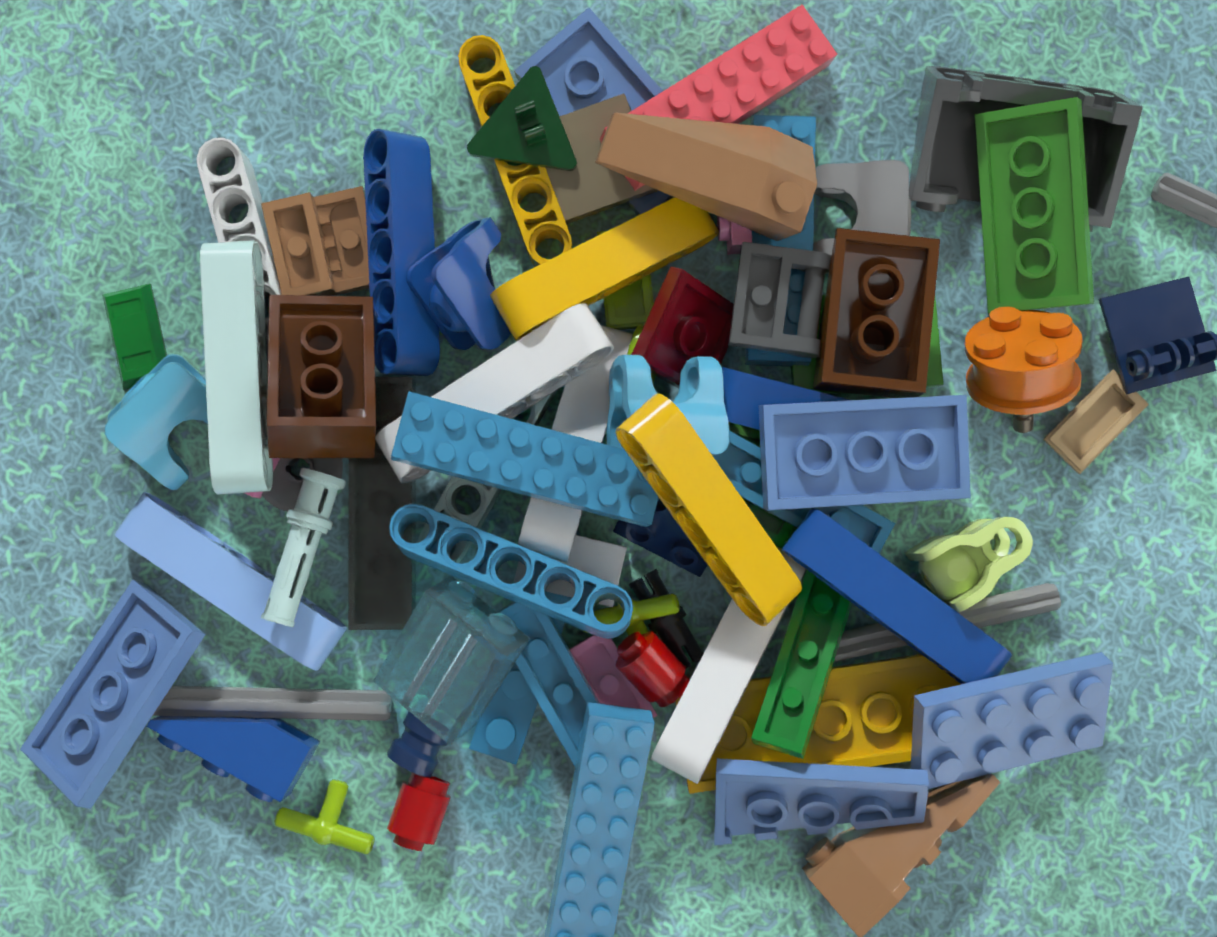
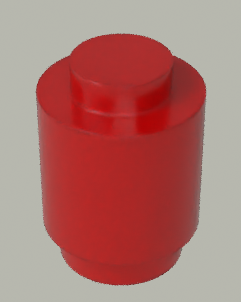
(652, 668)
(419, 811)

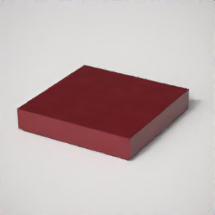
(684, 324)

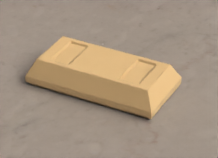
(1095, 422)

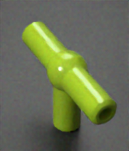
(642, 610)
(325, 829)

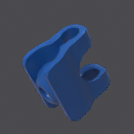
(456, 287)

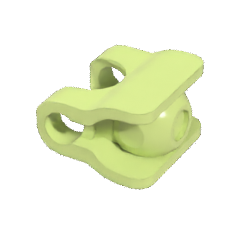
(963, 565)

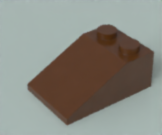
(877, 314)
(321, 377)

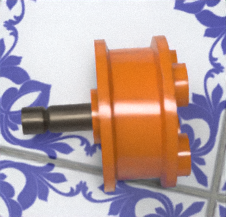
(1023, 363)

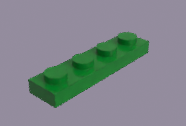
(802, 669)

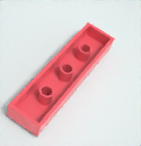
(746, 75)

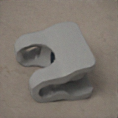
(875, 192)

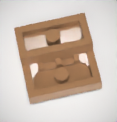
(319, 242)

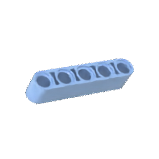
(225, 579)

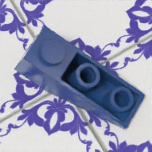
(255, 750)

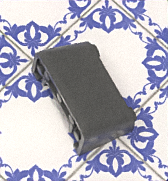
(947, 143)

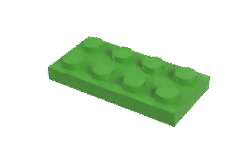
(1035, 206)

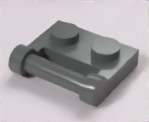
(763, 296)

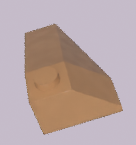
(721, 167)
(867, 868)

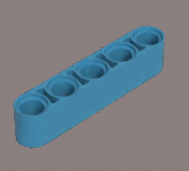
(495, 551)

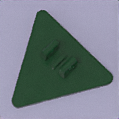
(526, 128)

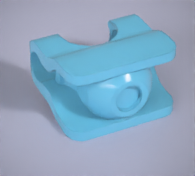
(698, 397)
(151, 411)

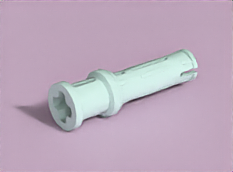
(307, 522)

